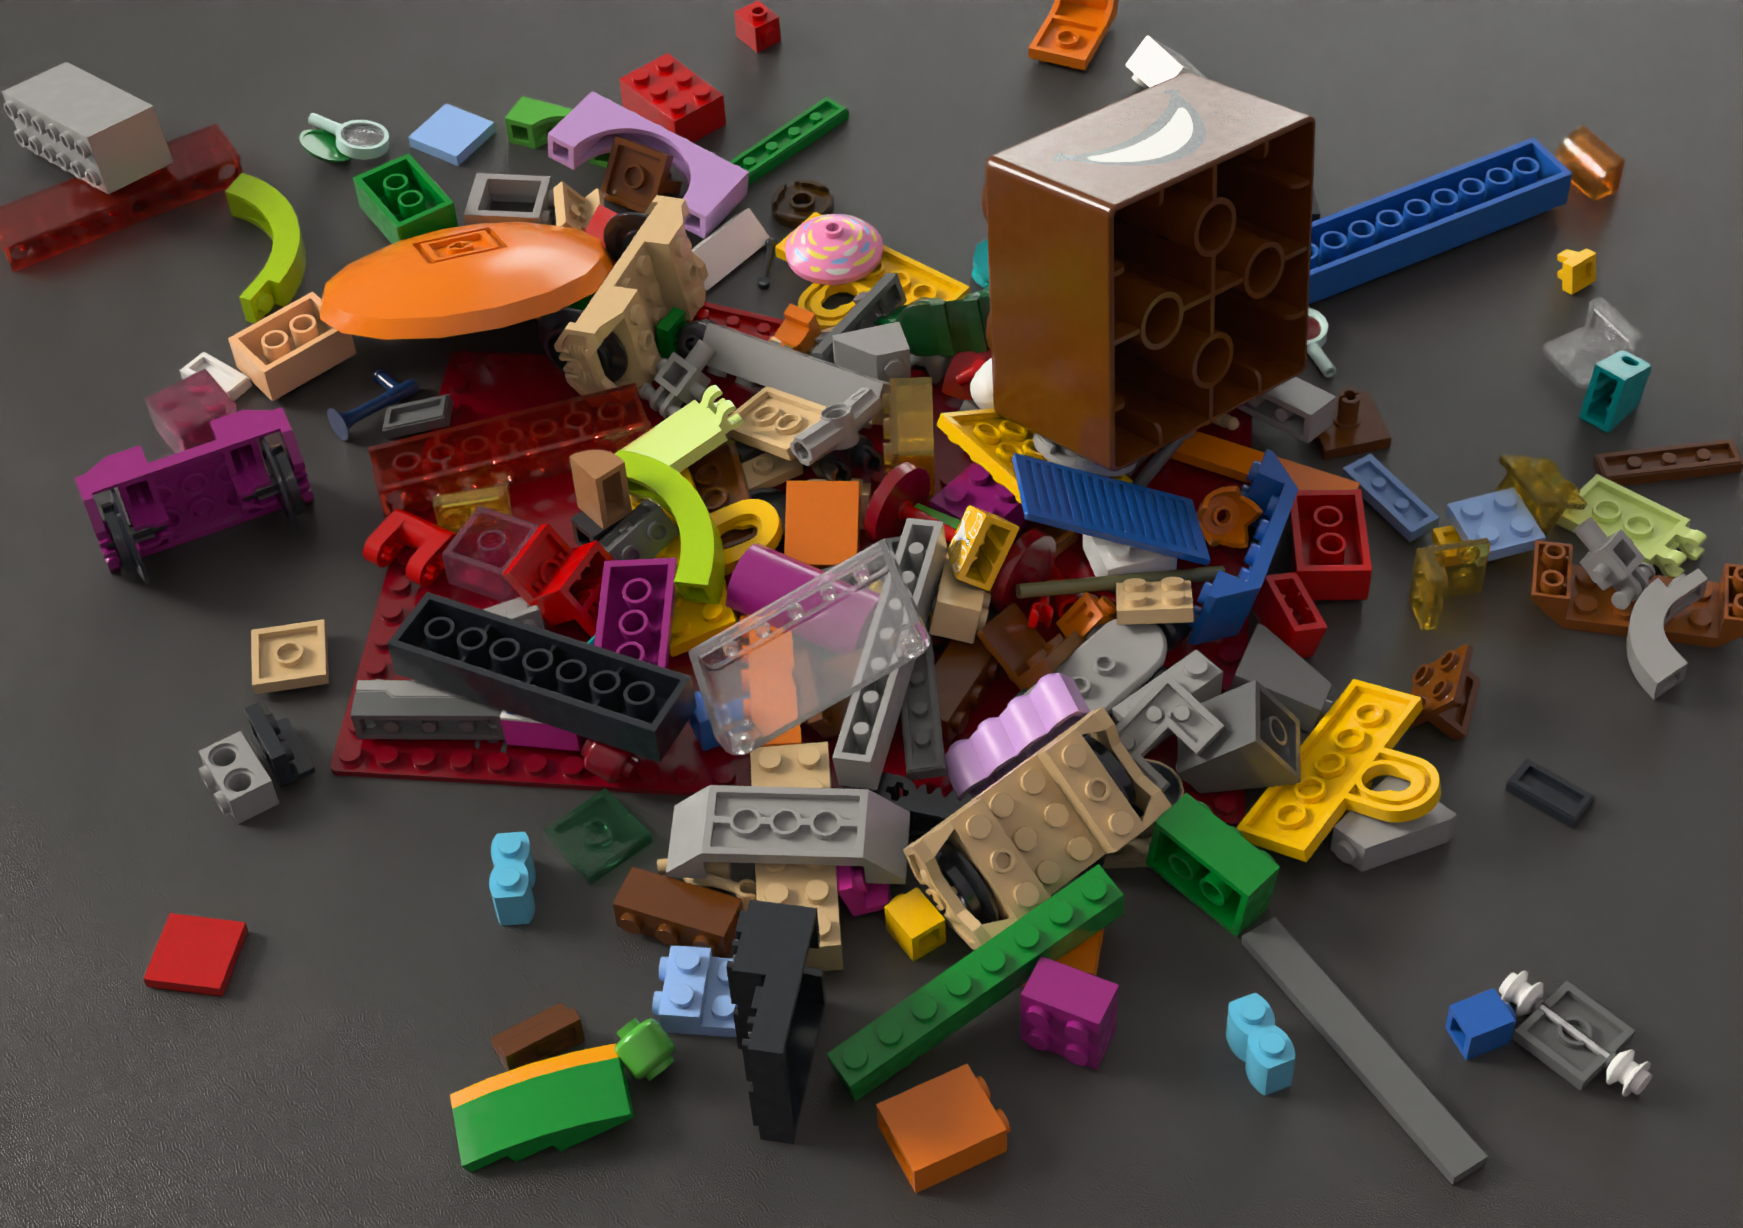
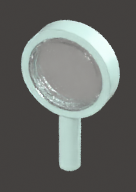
(355, 138)

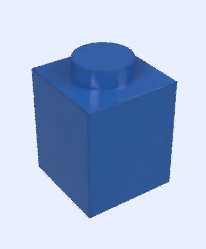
(1480, 1023)

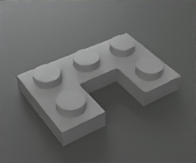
(1165, 709)

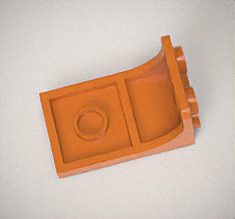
(1073, 32)

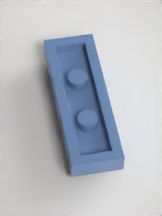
(1391, 498)

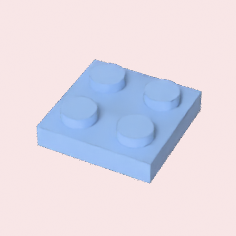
(1498, 517)

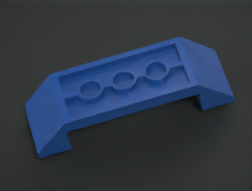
(1231, 597)

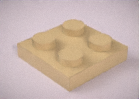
(1154, 601)
(289, 656)

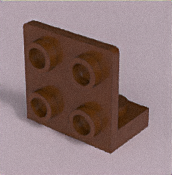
(1022, 649)

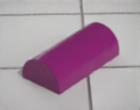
(765, 577)
(638, 608)

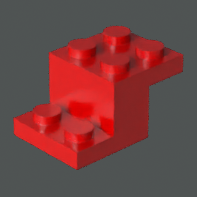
(560, 578)

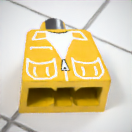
(983, 542)

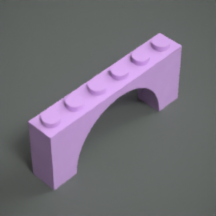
(712, 182)

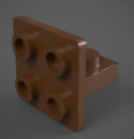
(1447, 692)

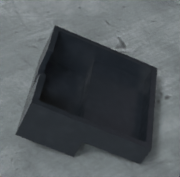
(776, 1010)

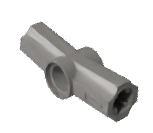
(837, 427)

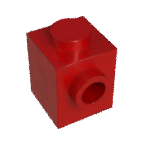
(757, 26)

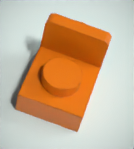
(1087, 614)

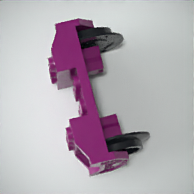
(196, 488)

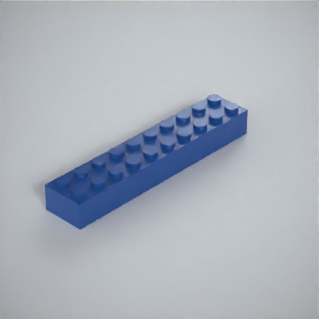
(1434, 216)

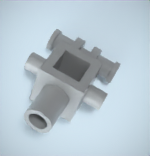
(679, 380)
(1614, 563)

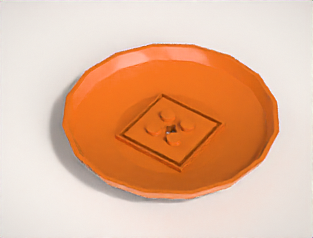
(465, 280)

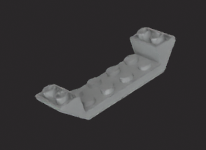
(789, 828)

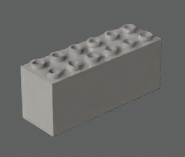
(87, 127)

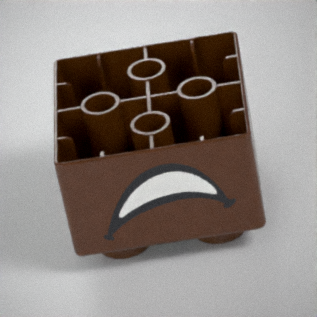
(1149, 266)

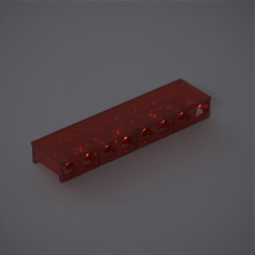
(76, 201)
(521, 443)

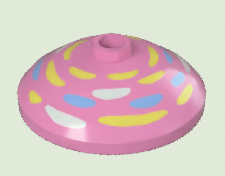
(834, 249)

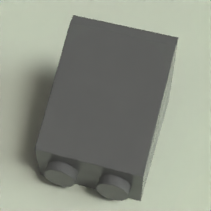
(1252, 751)

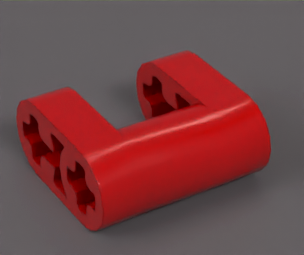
(409, 530)

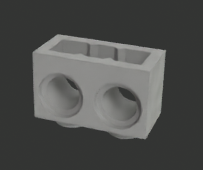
(238, 778)

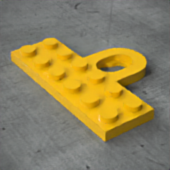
(914, 277)
(701, 621)
(1336, 763)

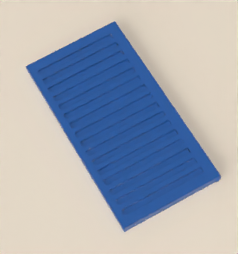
(1109, 509)

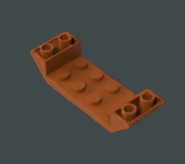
(1580, 604)

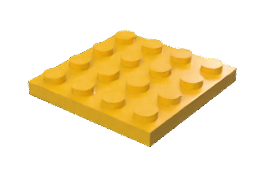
(992, 443)

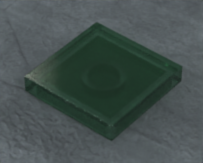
(598, 836)

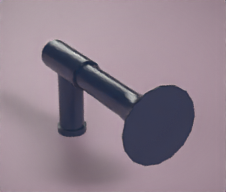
(343, 421)

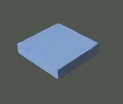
(452, 134)

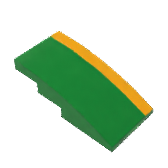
(541, 1106)

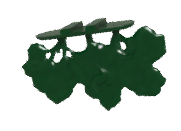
(943, 326)

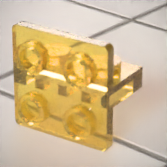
(1540, 488)

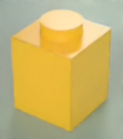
(915, 923)

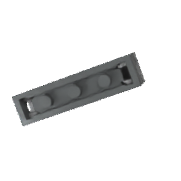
(420, 712)

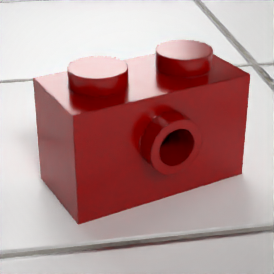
(1290, 613)

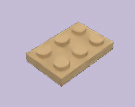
(774, 420)

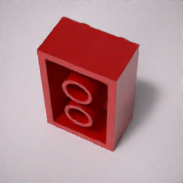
(673, 98)
(1330, 544)

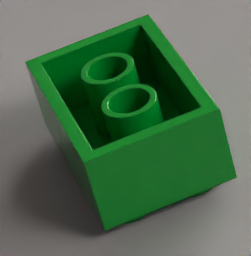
(404, 200)
(1212, 864)

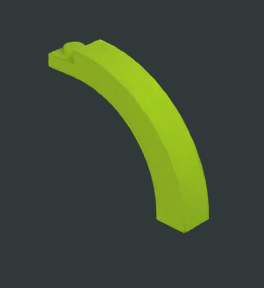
(283, 273)
(702, 552)

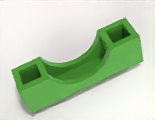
(533, 120)

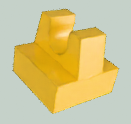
(1577, 269)

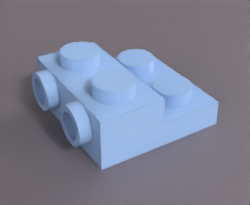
(694, 993)

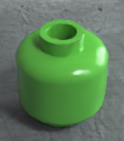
(644, 1048)

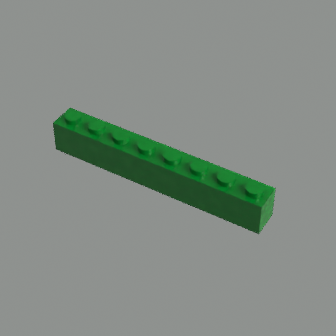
(975, 983)

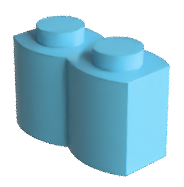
(512, 878)
(1260, 1044)

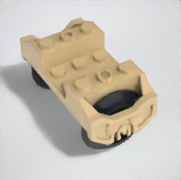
(616, 332)
(1035, 829)

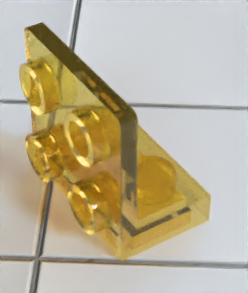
(1445, 573)

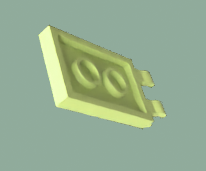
(689, 432)
(1649, 525)

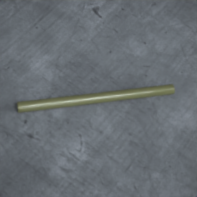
(1106, 583)

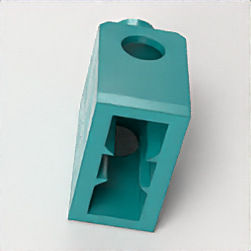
(1615, 378)

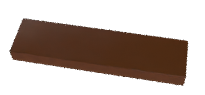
(1669, 462)

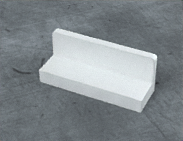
(730, 245)

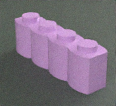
(1015, 735)

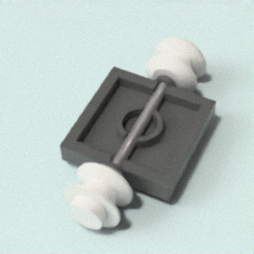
(1574, 1035)

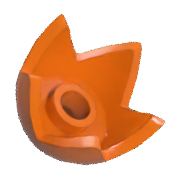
(1239, 515)

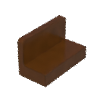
(539, 1037)

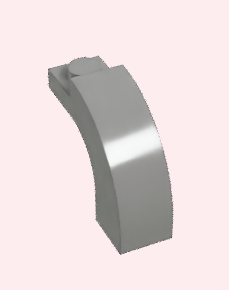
(1648, 649)

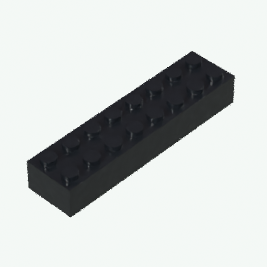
(543, 676)

